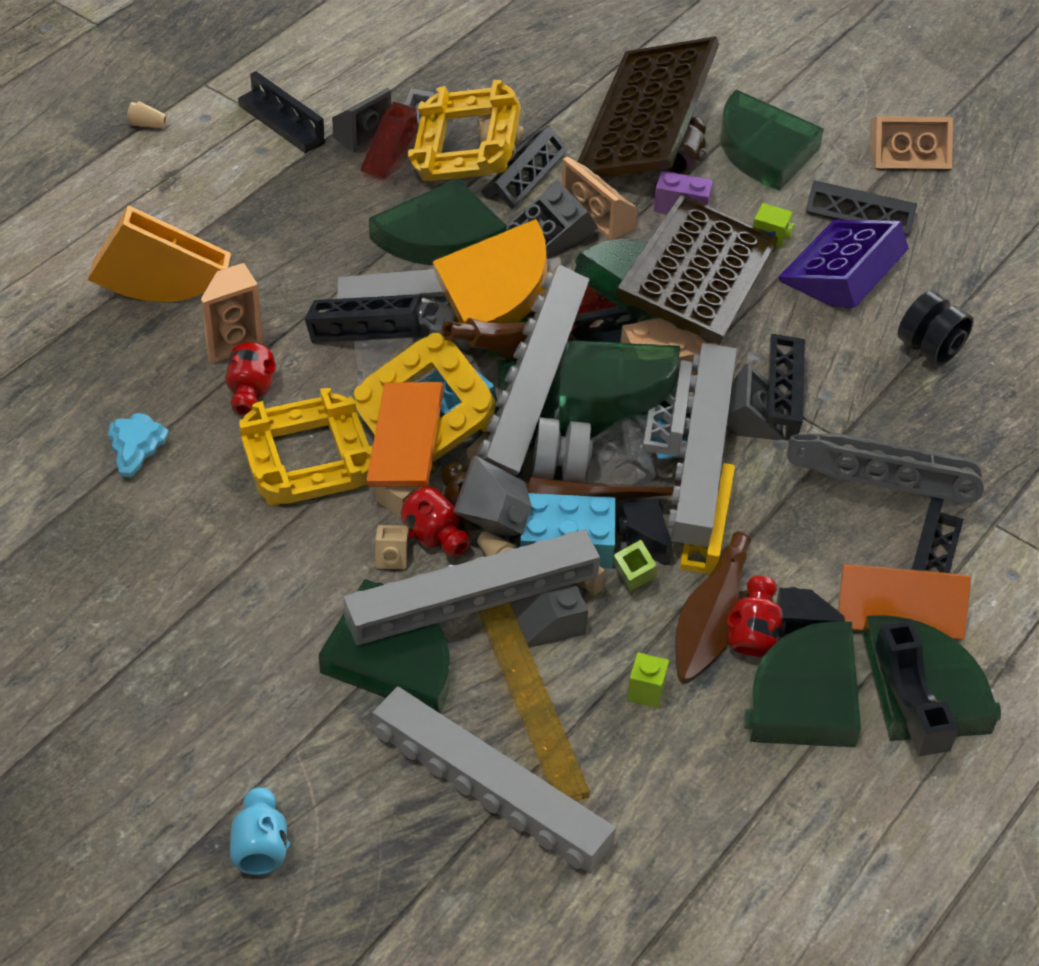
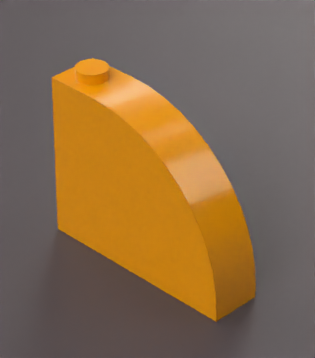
(155, 260)
(496, 276)

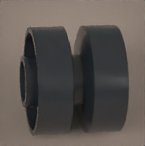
(935, 327)

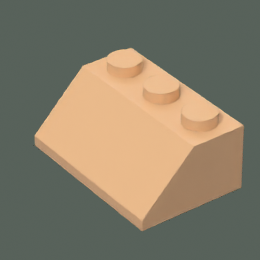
(911, 142)
(606, 206)
(231, 312)

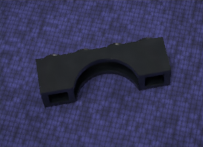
(927, 719)

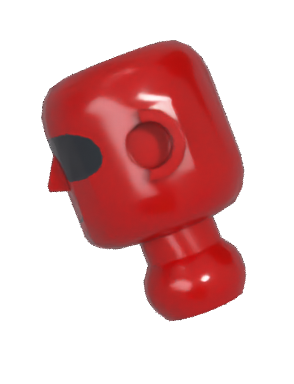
(249, 375)
(432, 521)
(755, 619)

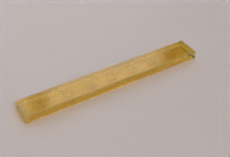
(533, 702)

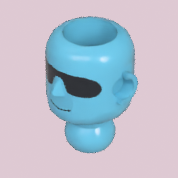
(258, 834)

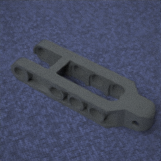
(930, 472)

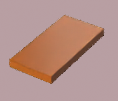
(405, 434)
(911, 594)

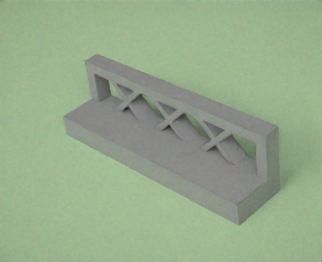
(678, 402)

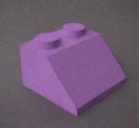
(672, 185)

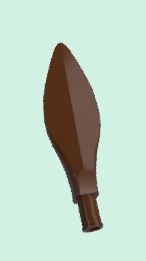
(496, 337)
(618, 491)
(703, 619)

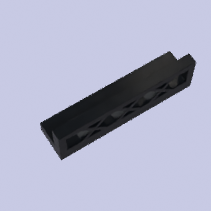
(281, 116)
(519, 162)
(859, 198)
(364, 320)
(607, 331)
(793, 381)
(927, 542)

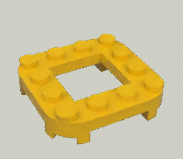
(493, 153)
(433, 351)
(285, 487)

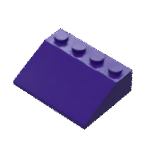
(846, 261)

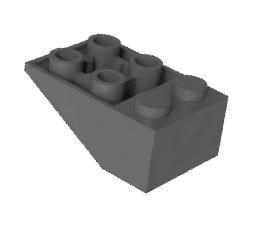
(561, 218)

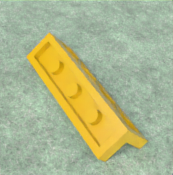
(713, 552)

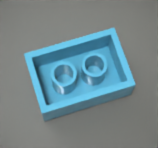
(561, 514)

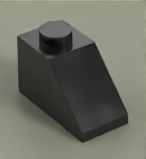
(645, 522)
(803, 609)

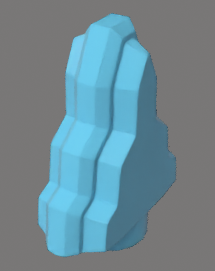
(134, 441)

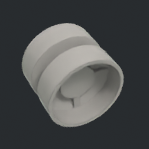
(569, 452)

